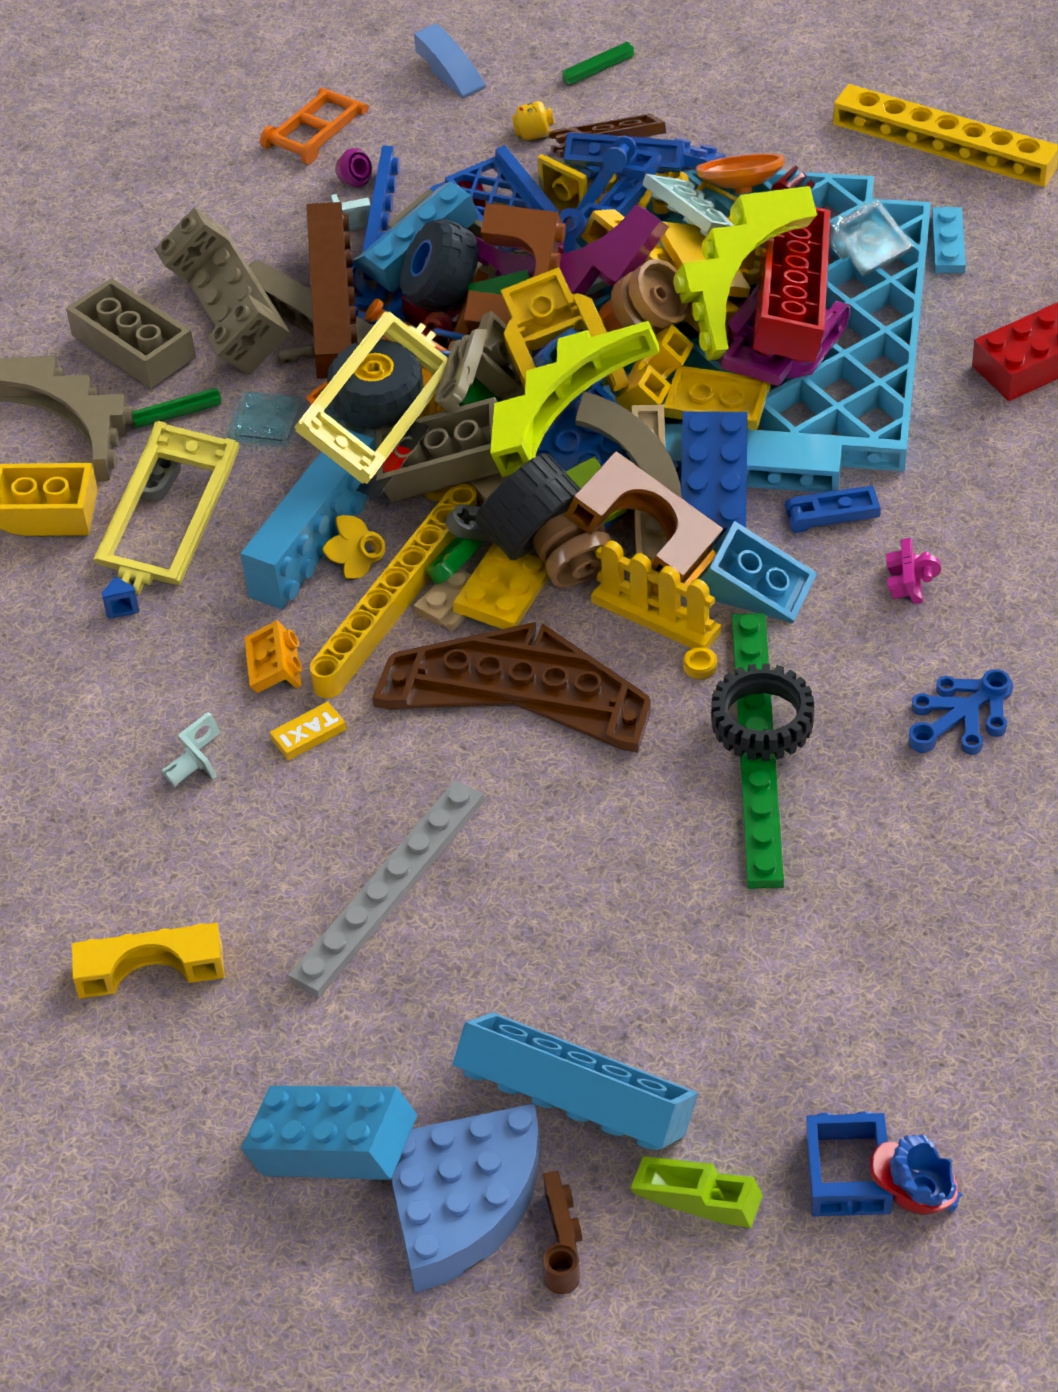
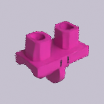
(914, 569)

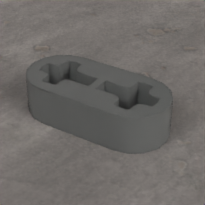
(472, 529)

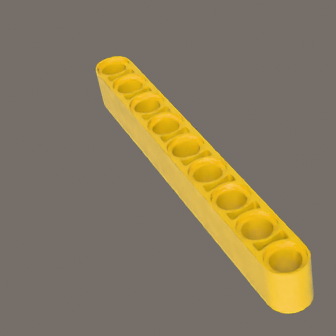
(386, 598)

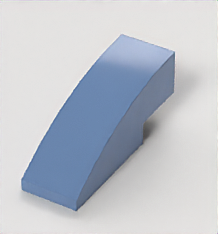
(448, 60)

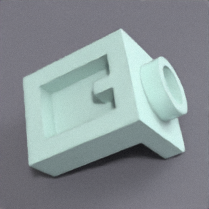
(357, 210)

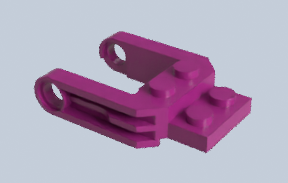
(774, 368)

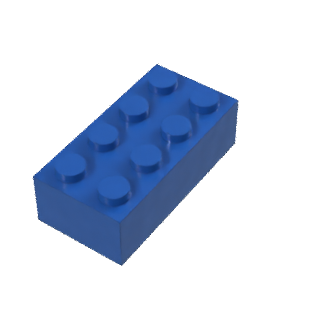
(715, 465)

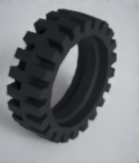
(768, 741)

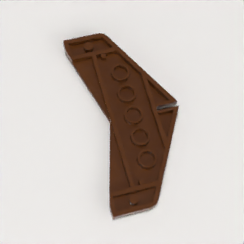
(506, 669)

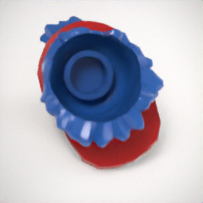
(915, 1175)

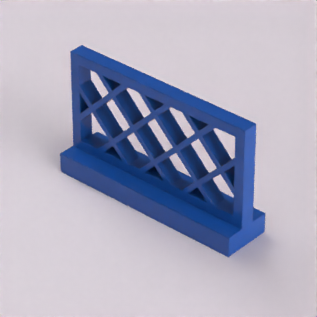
(586, 152)
(513, 178)

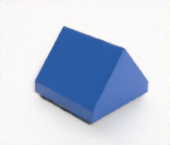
(119, 599)

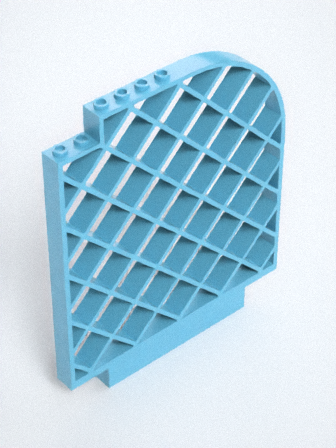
(807, 454)

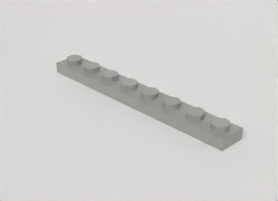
(386, 889)

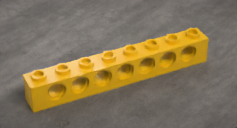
(946, 135)

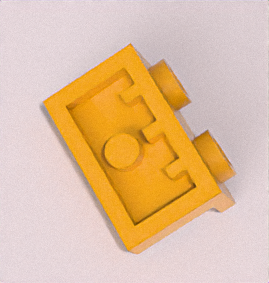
(272, 657)

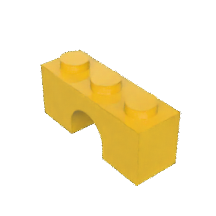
(649, 375)

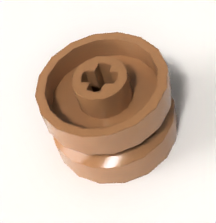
(649, 296)
(569, 551)

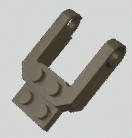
(483, 357)

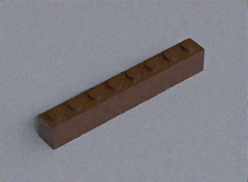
(330, 282)

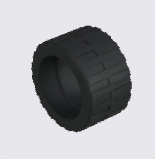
(525, 504)

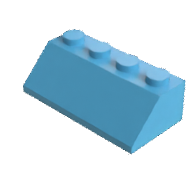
(385, 256)

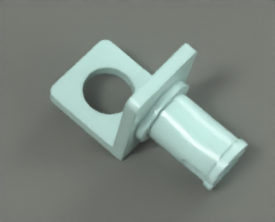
(193, 757)

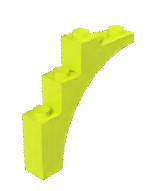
(708, 281)
(550, 388)

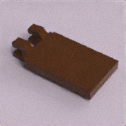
(633, 126)

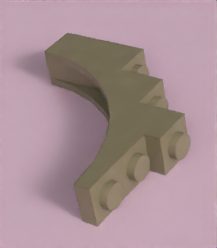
(72, 397)

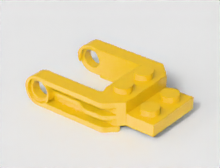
(541, 312)

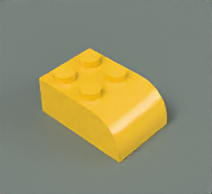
(47, 498)

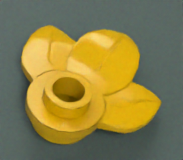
(349, 547)

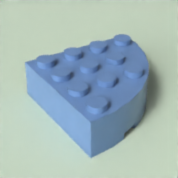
(464, 1190)

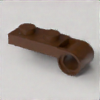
(567, 1234)

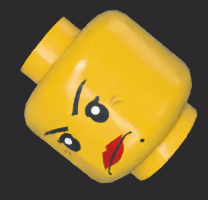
(532, 121)

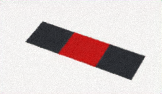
(393, 462)

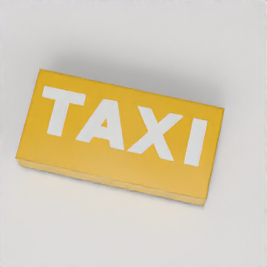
(307, 730)

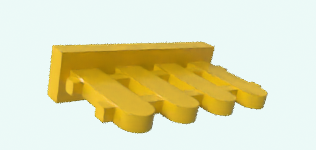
(656, 612)

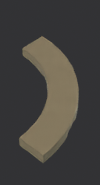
(635, 438)

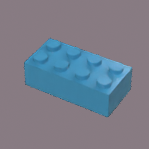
(330, 1132)

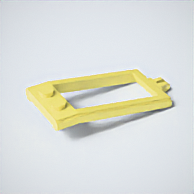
(336, 440)
(181, 447)

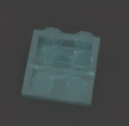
(868, 238)

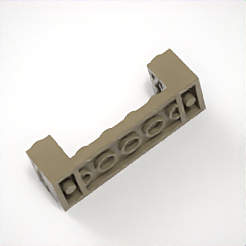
(242, 313)

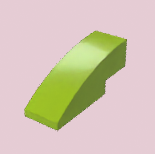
(698, 1190)

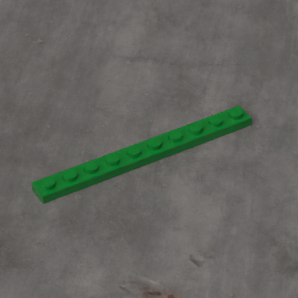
(758, 777)

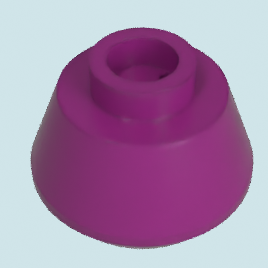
(354, 167)

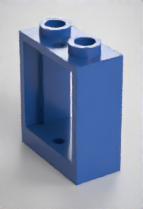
(845, 1197)

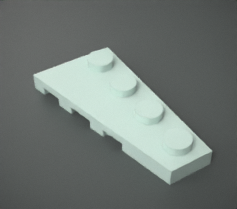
(685, 201)

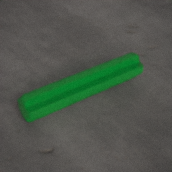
(597, 63)
(176, 407)

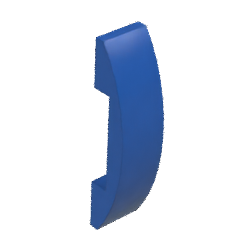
(629, 188)

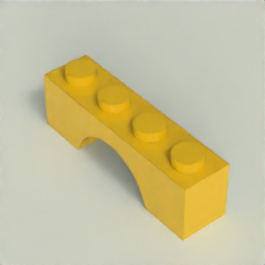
(105, 962)

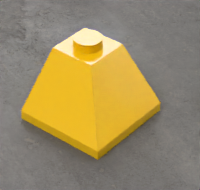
(561, 183)

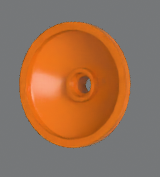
(741, 171)

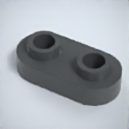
(161, 479)

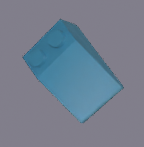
(756, 575)

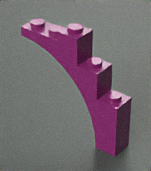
(609, 257)

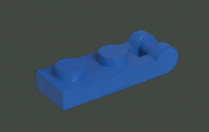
(832, 508)

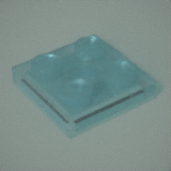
(265, 419)

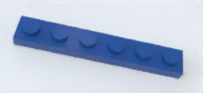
(382, 198)

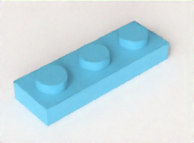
(948, 240)

